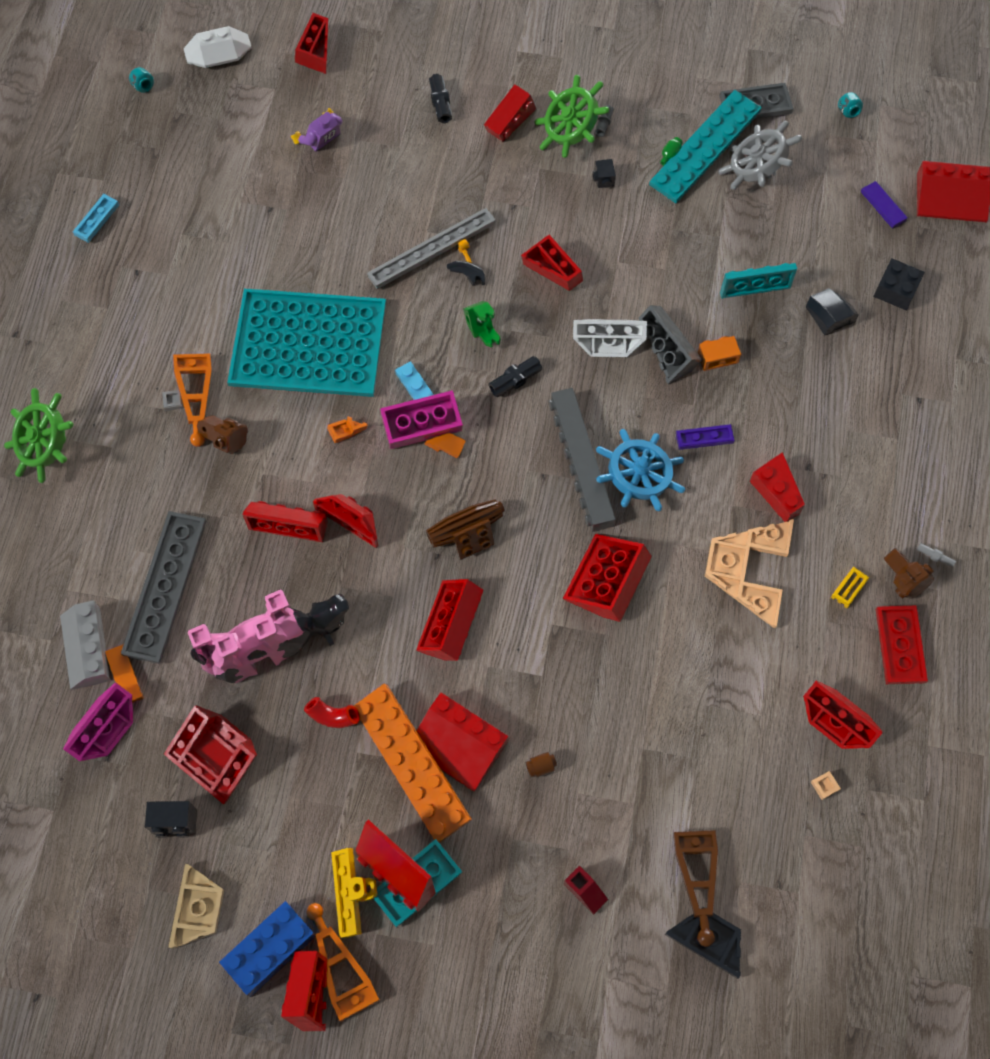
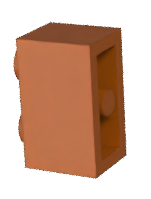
(719, 353)

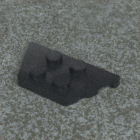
(725, 950)

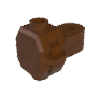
(226, 434)
(910, 578)

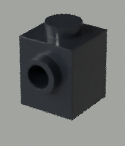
(604, 173)

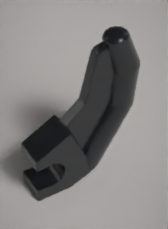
(470, 270)

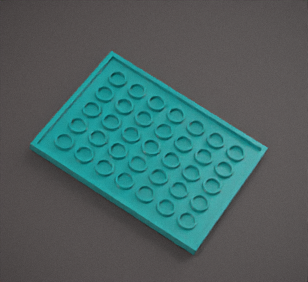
(307, 342)

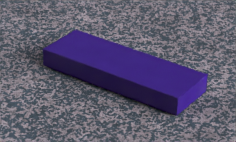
(884, 204)
(704, 437)

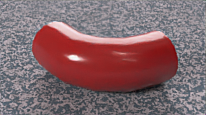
(331, 716)

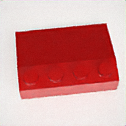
(953, 191)
(608, 576)
(460, 741)
(394, 867)

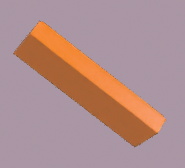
(124, 672)

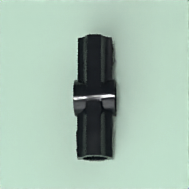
(440, 98)
(515, 376)

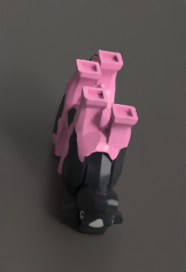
(275, 635)

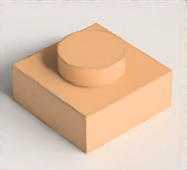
(825, 785)

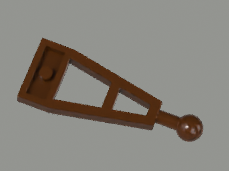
(698, 843)

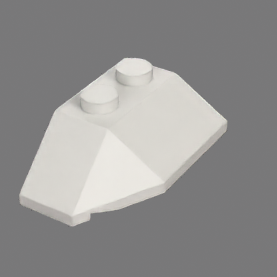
(217, 47)
(609, 337)

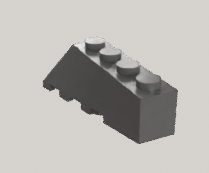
(669, 344)

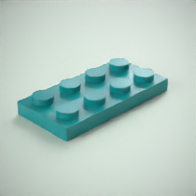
(758, 280)
(437, 864)

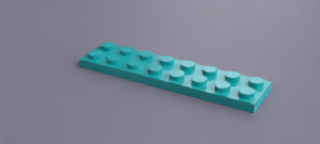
(705, 146)

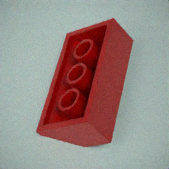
(285, 521)
(450, 619)

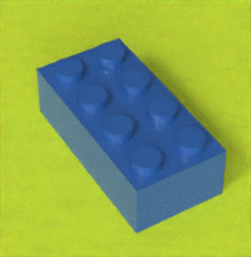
(267, 949)

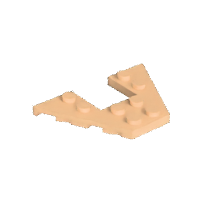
(728, 566)

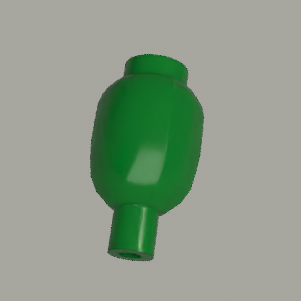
(671, 149)

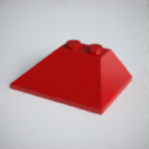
(212, 752)

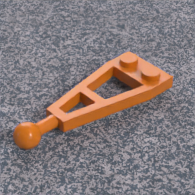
(193, 365)
(356, 998)

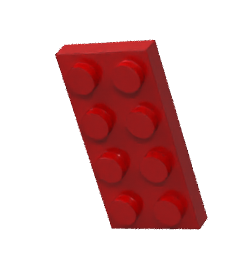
(901, 645)

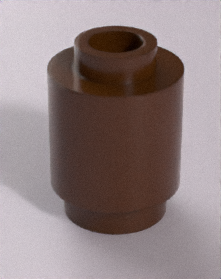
(541, 765)

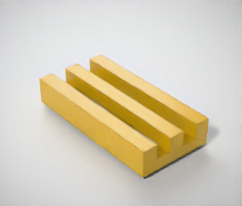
(841, 599)

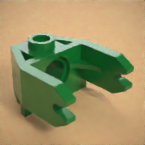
(479, 321)

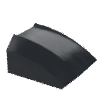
(831, 311)

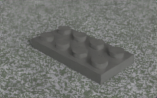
(772, 98)

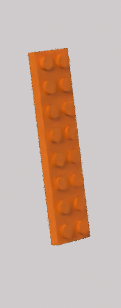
(412, 763)

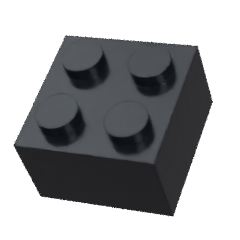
(899, 284)
(171, 818)

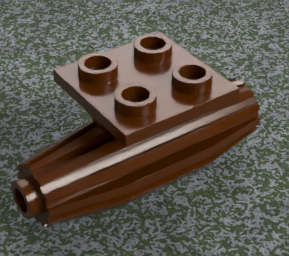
(467, 528)

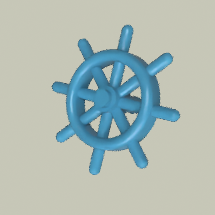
(640, 469)

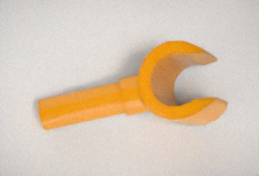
(462, 247)

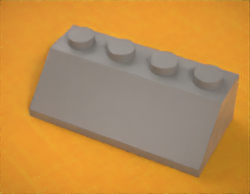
(85, 645)

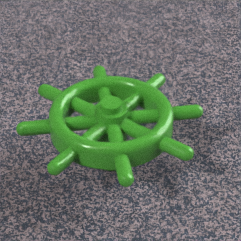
(571, 116)
(38, 435)

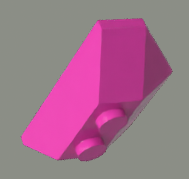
(101, 725)

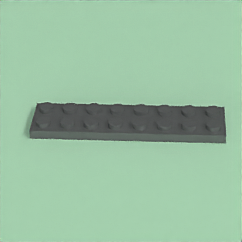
(163, 587)

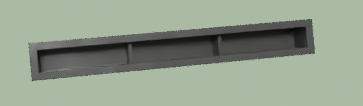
(582, 460)

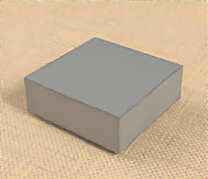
(172, 400)

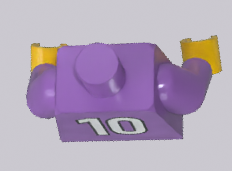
(320, 131)

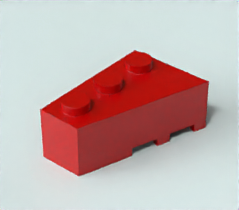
(313, 44)
(510, 113)
(553, 263)
(778, 487)
(305, 991)

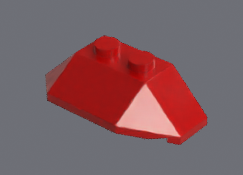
(349, 515)
(839, 718)

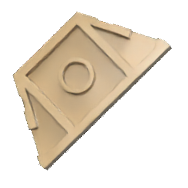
(196, 908)

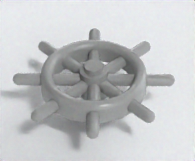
(760, 155)

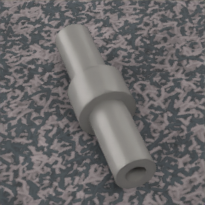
(936, 555)

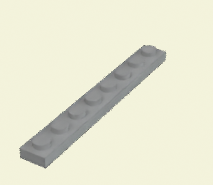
(431, 248)

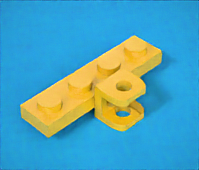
(349, 892)

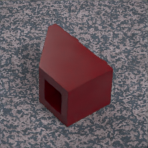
(585, 889)

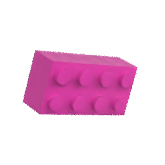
(421, 419)

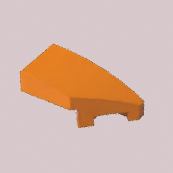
(345, 429)
(448, 443)

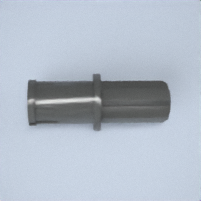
(603, 122)

